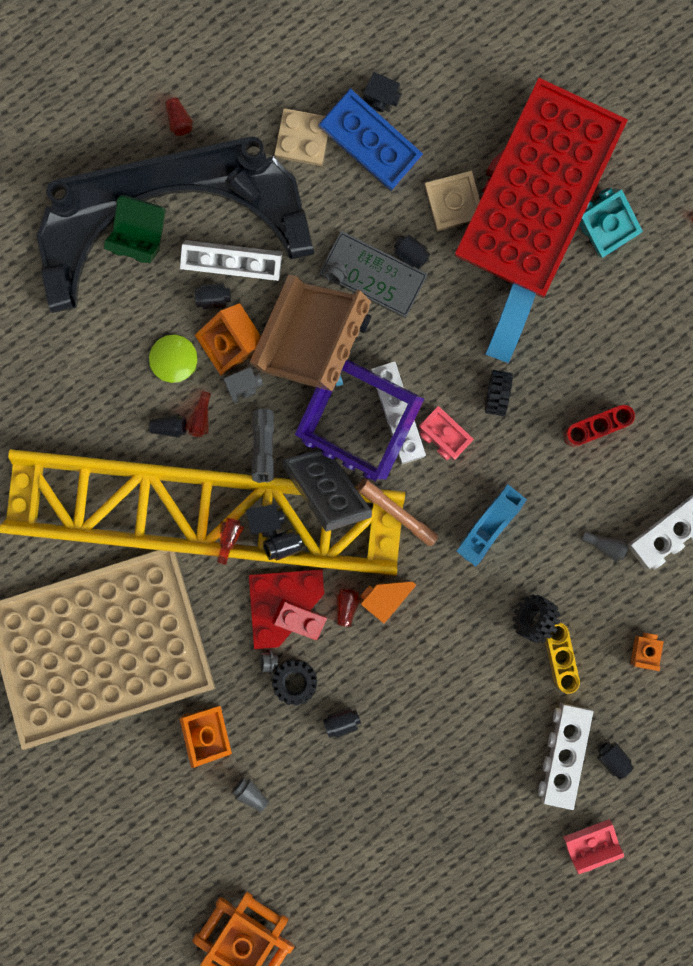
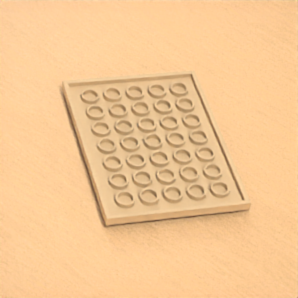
(100, 648)

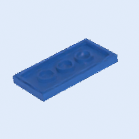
(370, 139)

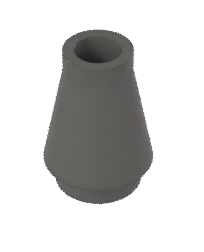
(249, 794)

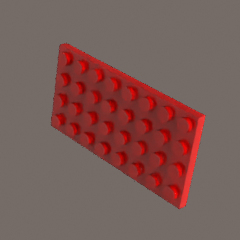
(541, 187)

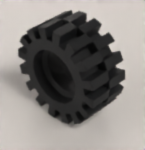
(498, 393)
(545, 623)
(284, 693)

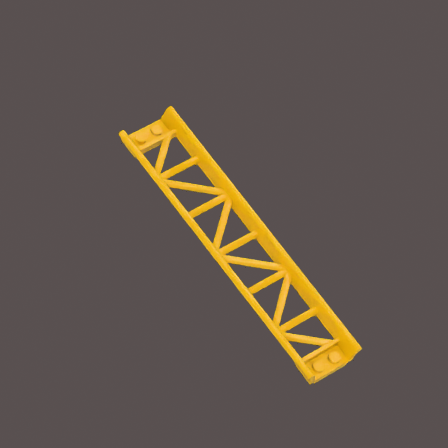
(28, 483)

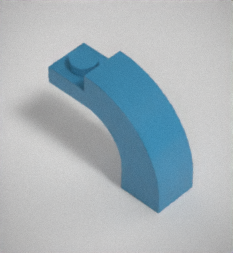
(510, 323)
(490, 525)

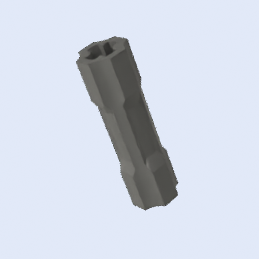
(262, 445)

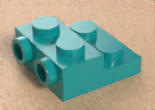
(609, 221)

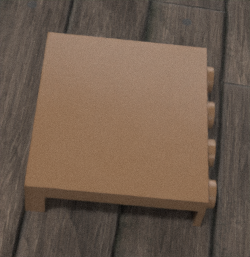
(310, 333)

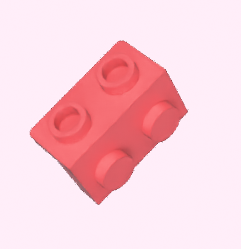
(445, 434)
(593, 846)

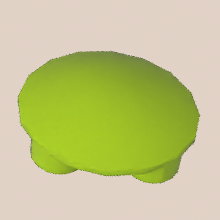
(173, 358)

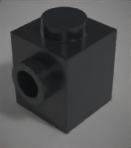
(382, 93)
(265, 520)

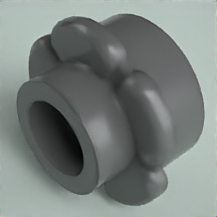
(335, 273)
(268, 661)

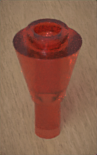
(199, 421)
(229, 534)

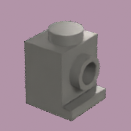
(243, 384)

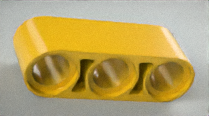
(569, 666)

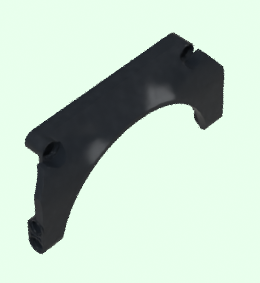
(91, 198)

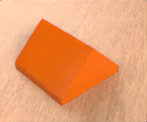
(205, 736)

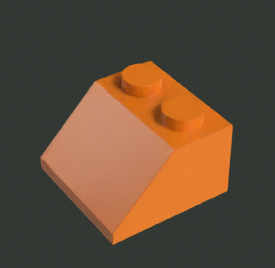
(229, 338)
(385, 598)

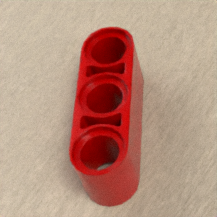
(610, 423)

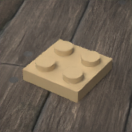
(301, 138)
(452, 200)

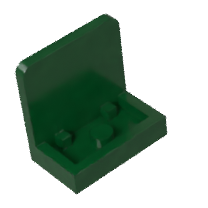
(136, 229)

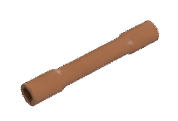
(376, 496)

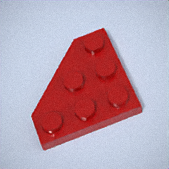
(266, 593)

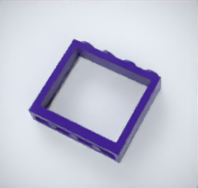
(318, 403)

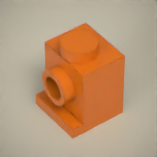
(639, 657)

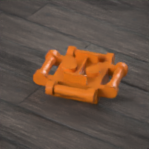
(243, 938)

